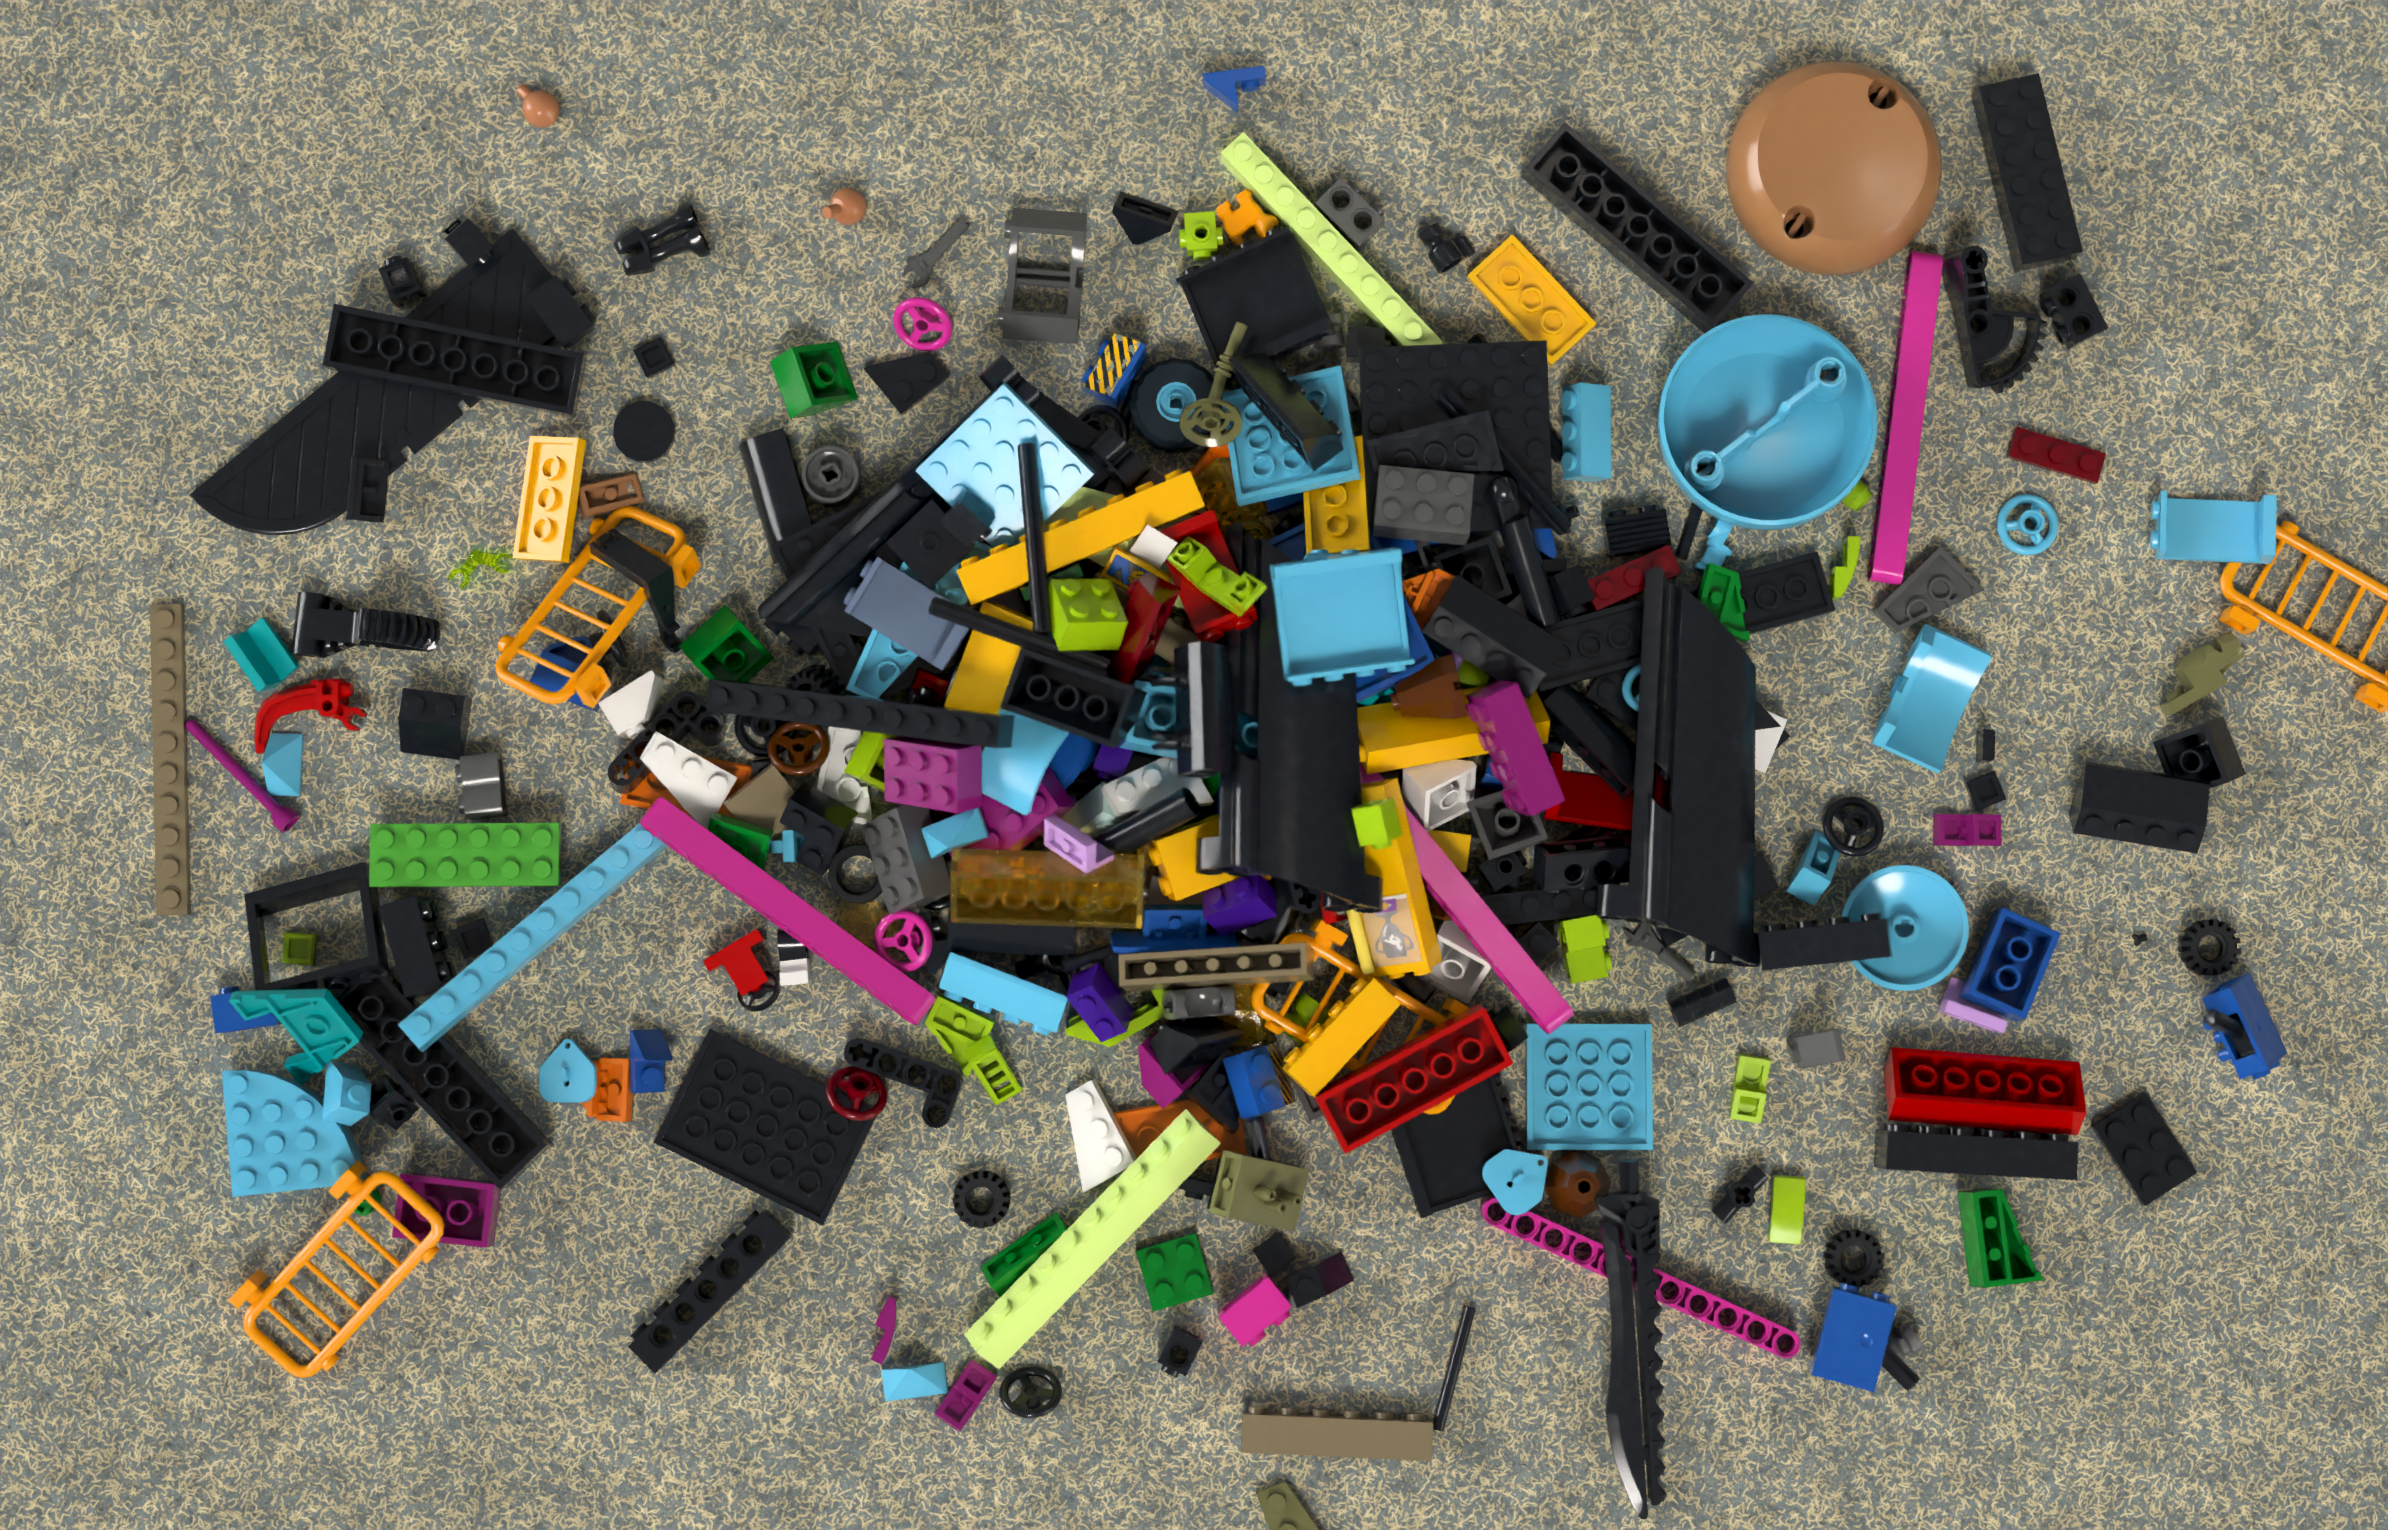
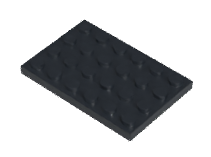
(764, 1127)

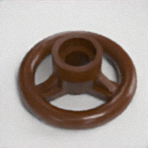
(803, 760)

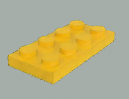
(1531, 299)
(549, 499)
(1339, 513)

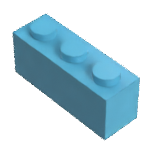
(1586, 432)

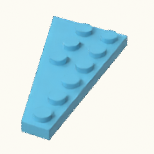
(884, 658)

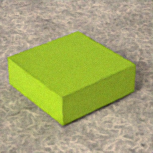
(299, 948)

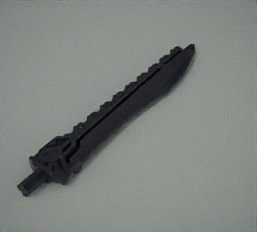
(1639, 1236)

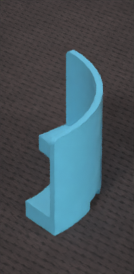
(1930, 698)
(1015, 772)

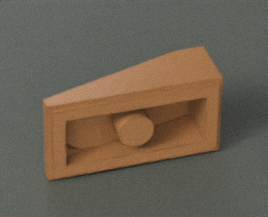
(608, 495)

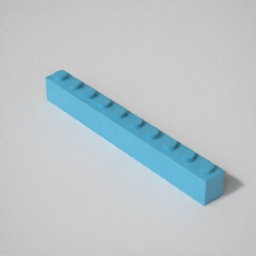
(531, 937)

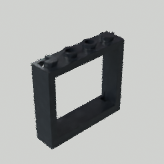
(309, 891)

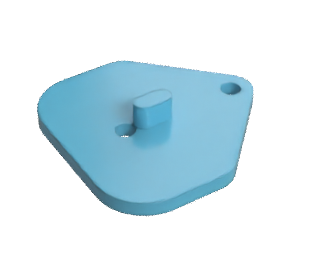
(568, 1065)
(1525, 1175)

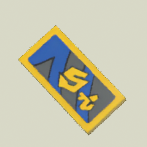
(1124, 567)

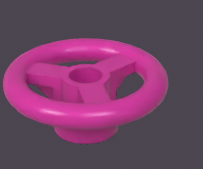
(925, 318)
(914, 940)

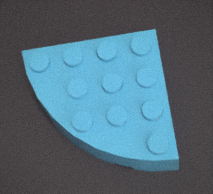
(280, 1135)

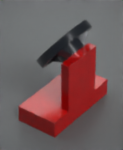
(746, 971)

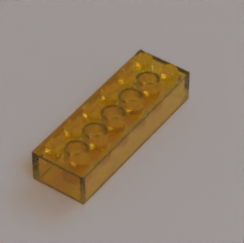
(1045, 889)

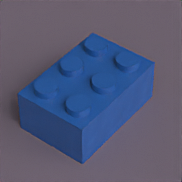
(2009, 964)

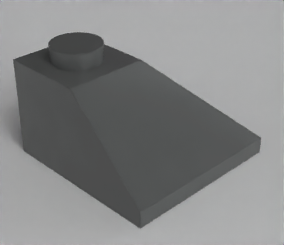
(1502, 828)

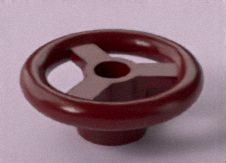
(858, 1086)

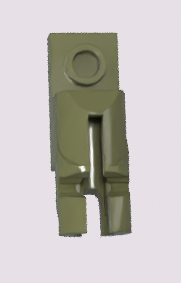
(2202, 672)

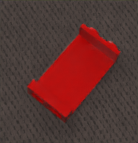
(1206, 615)
(1593, 801)

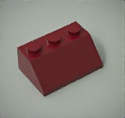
(1147, 616)

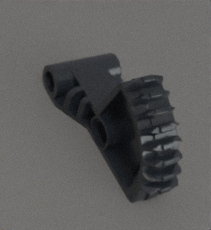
(1969, 297)
(330, 627)

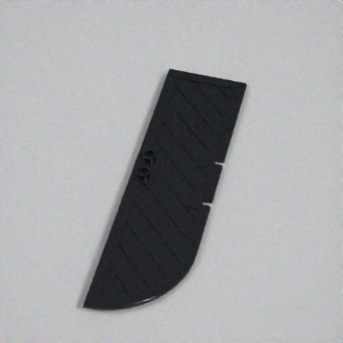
(302, 465)

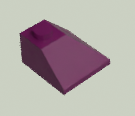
(1162, 1086)

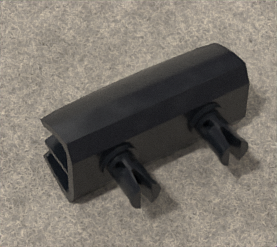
(1202, 709)

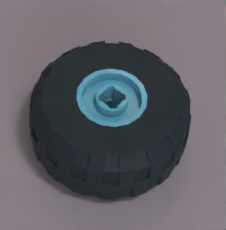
(1162, 396)

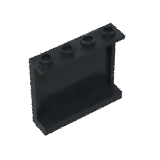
(1261, 287)
(1448, 1149)

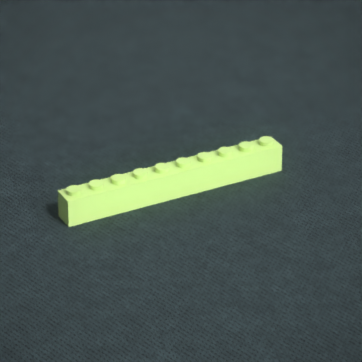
(1325, 244)
(1092, 1239)

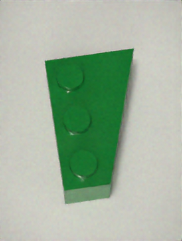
(1992, 1241)

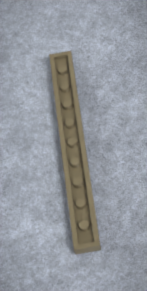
(170, 760)

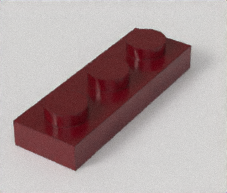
(2056, 455)

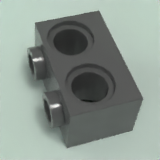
(1343, 218)

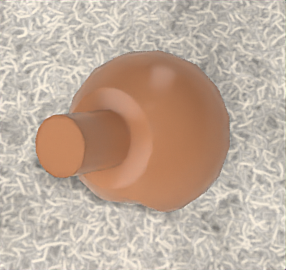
(539, 107)
(846, 206)

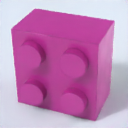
(1255, 1310)

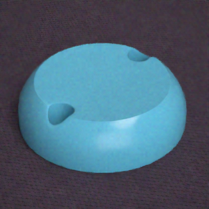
(1766, 423)

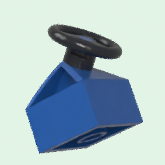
(571, 658)

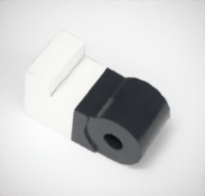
(793, 960)

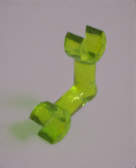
(477, 557)

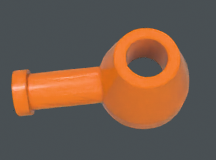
(1208, 457)

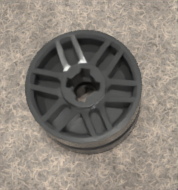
(822, 464)

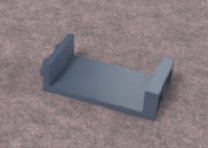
(900, 610)

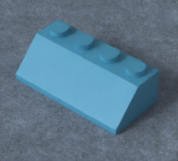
(1004, 993)

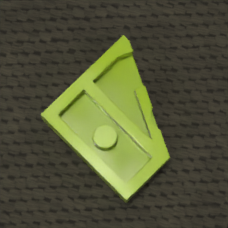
(957, 1028)

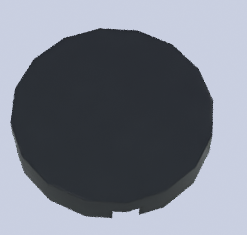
(644, 431)

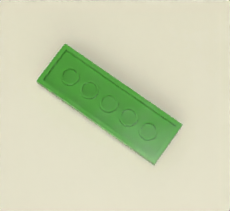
(465, 855)

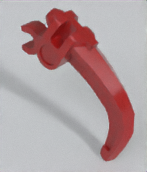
(326, 696)

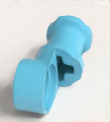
(1716, 551)

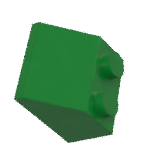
(813, 379)
(726, 648)

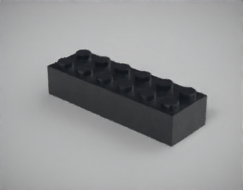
(2026, 172)
(1978, 1154)

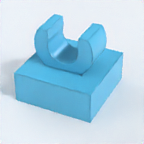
(789, 846)

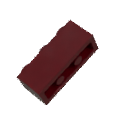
(1629, 578)

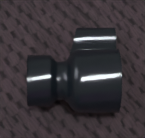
(1445, 252)

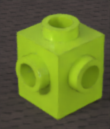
(1200, 225)

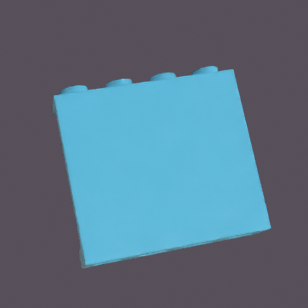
(1340, 615)

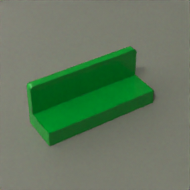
(1018, 1257)

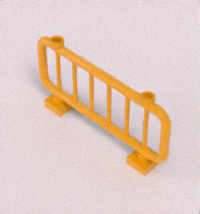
(2242, 619)
(589, 678)
(1321, 947)
(359, 1191)

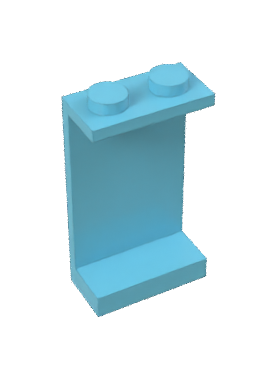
(2214, 529)

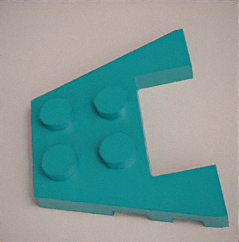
(311, 1018)

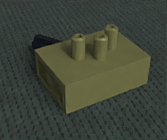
(1258, 1187)

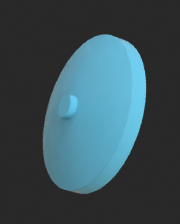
(1924, 922)

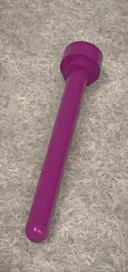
(282, 817)

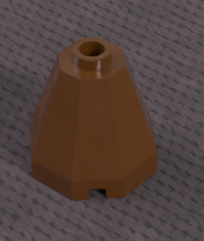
(1431, 692)
(1563, 1181)

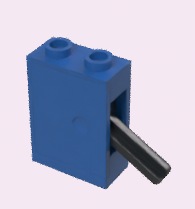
(2243, 1027)
(1856, 1338)

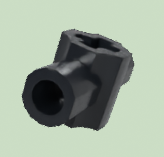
(1727, 1206)

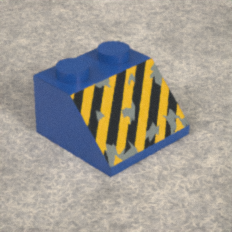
(1116, 368)
(1258, 1080)

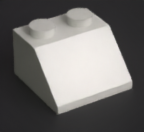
(634, 705)
(1438, 791)
(1461, 964)

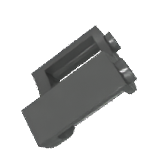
(1041, 325)

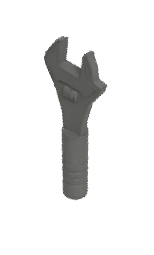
(924, 264)
(1645, 938)

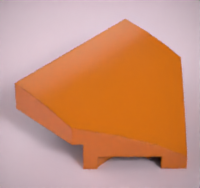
(1425, 592)
(612, 1093)

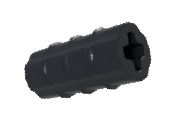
(1702, 1002)

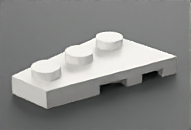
(689, 778)
(839, 784)
(1149, 785)
(1097, 1136)

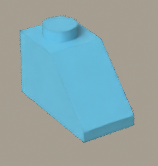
(1814, 870)
(345, 1093)

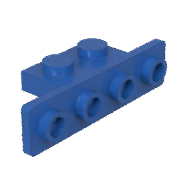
(1171, 929)

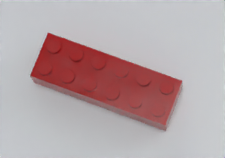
(1412, 1078)
(1984, 1091)

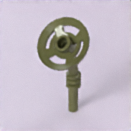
(1210, 406)

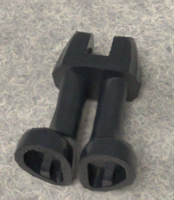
(646, 262)

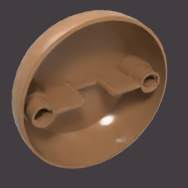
(1833, 166)

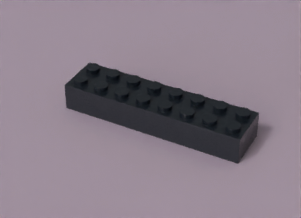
(1636, 229)
(454, 360)
(446, 1083)

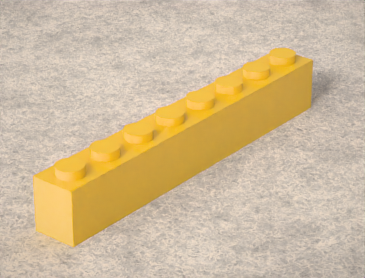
(1084, 536)

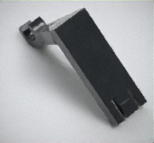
(647, 572)

